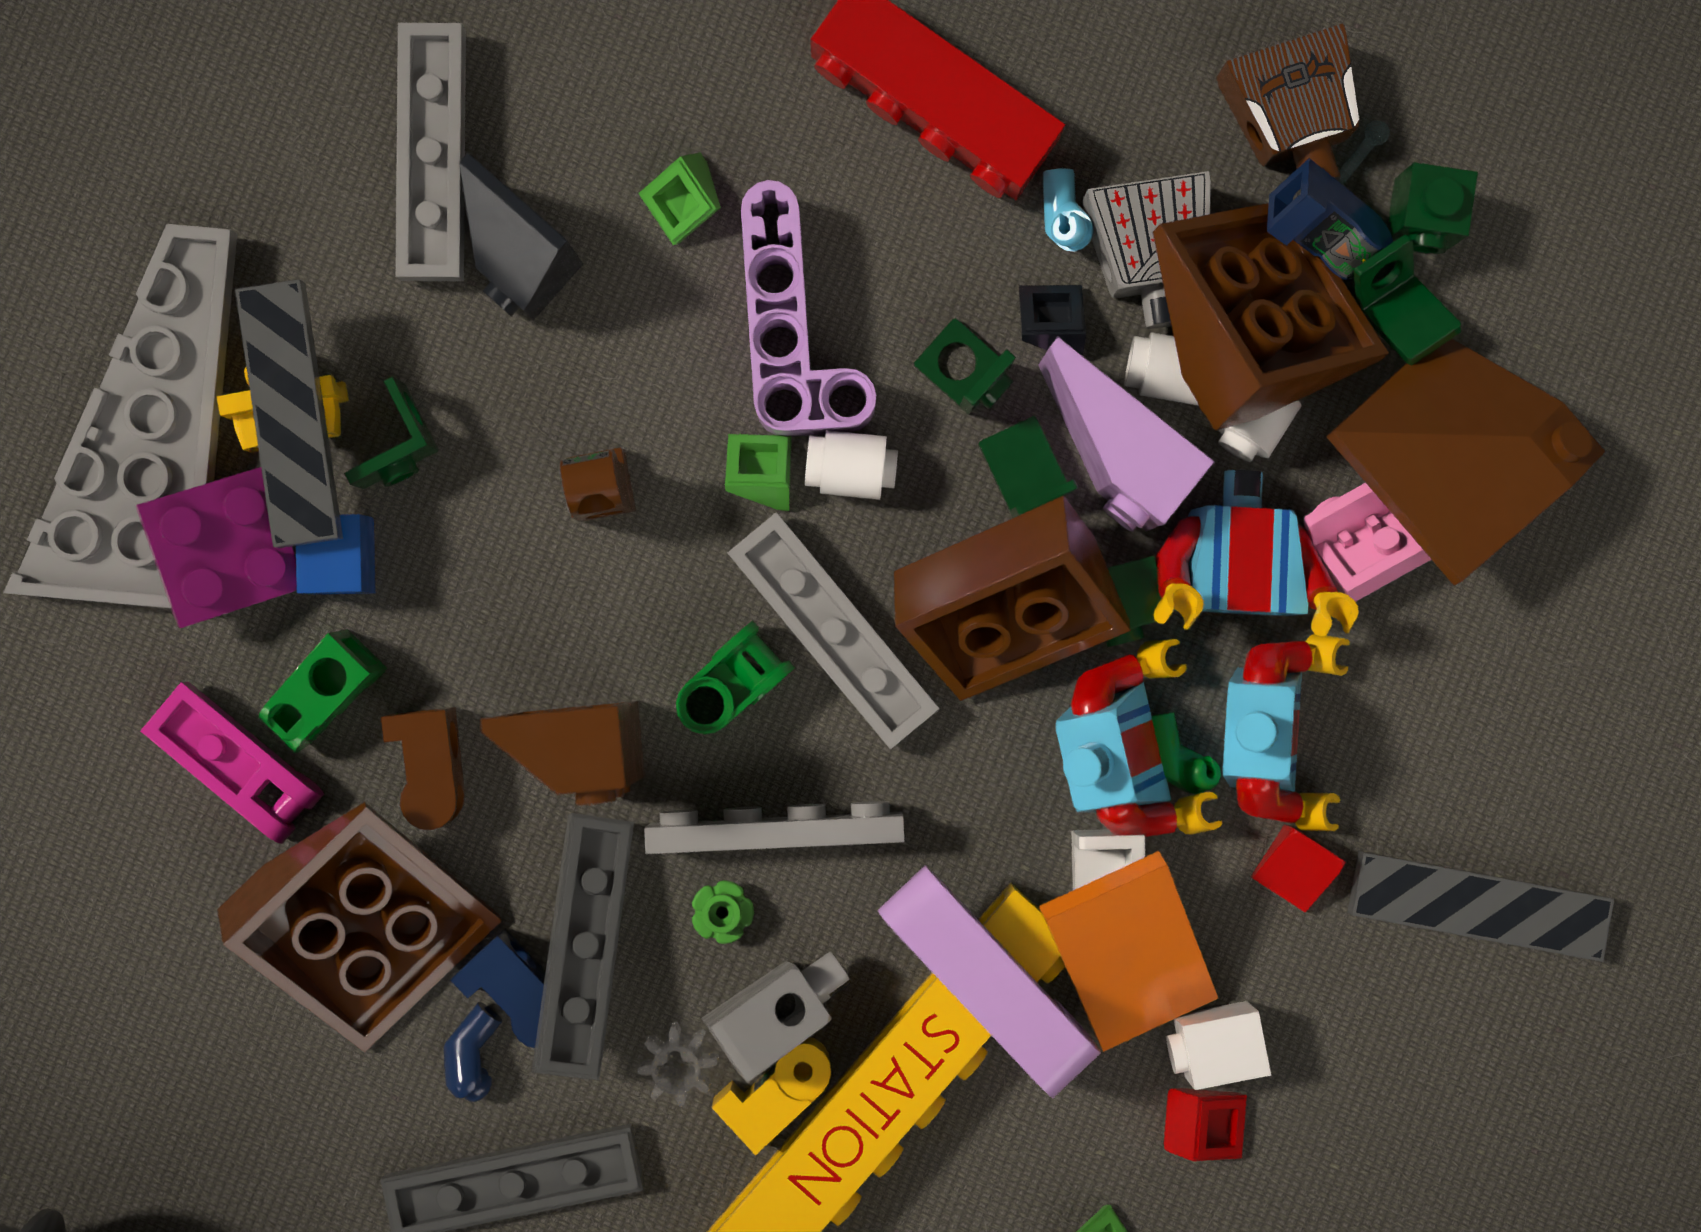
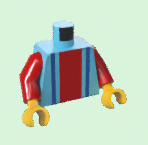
(1246, 563)
(1265, 730)
(1114, 751)

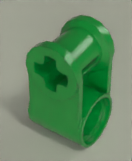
(734, 678)

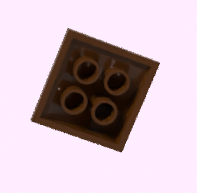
(1256, 316)
(1464, 453)
(354, 924)

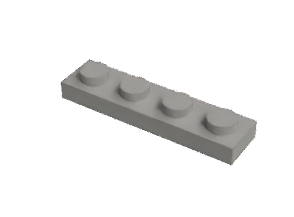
(429, 151)
(833, 630)
(746, 829)

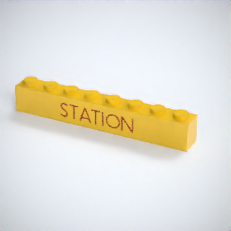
(885, 1093)

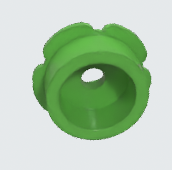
(739, 912)

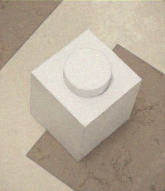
(1219, 1046)

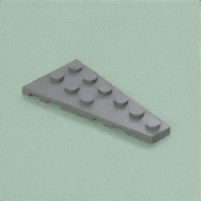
(142, 430)

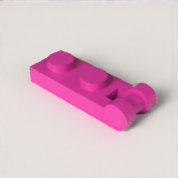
(230, 761)

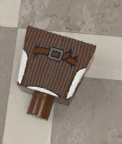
(1294, 98)

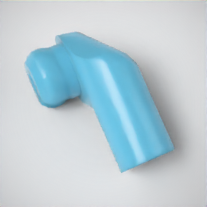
(1063, 218)

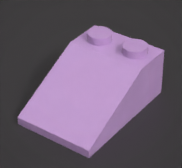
(1125, 447)

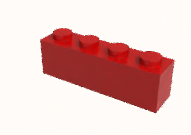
(937, 92)

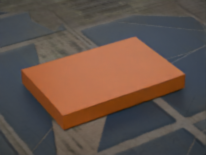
(1130, 950)

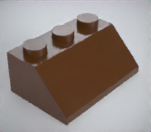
(1009, 600)
(575, 748)

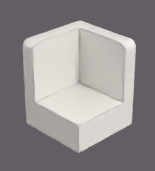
(1101, 853)

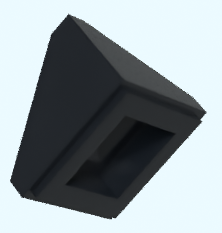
(1052, 313)

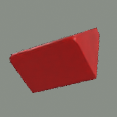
(1297, 868)
(1205, 1124)

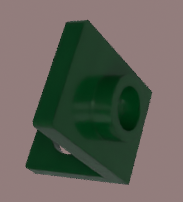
(1401, 305)
(984, 384)
(401, 460)
(1025, 467)

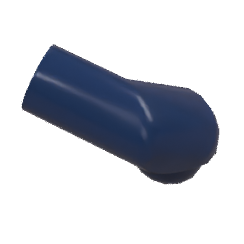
(462, 1054)

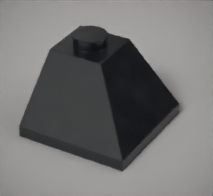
(513, 244)

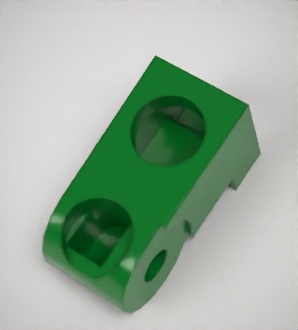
(321, 689)

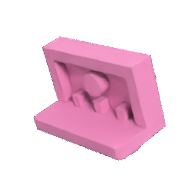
(1362, 542)

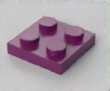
(216, 548)

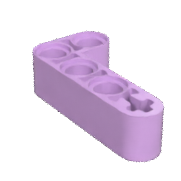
(789, 311)
(989, 982)

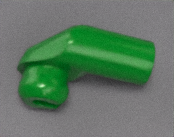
(1180, 764)

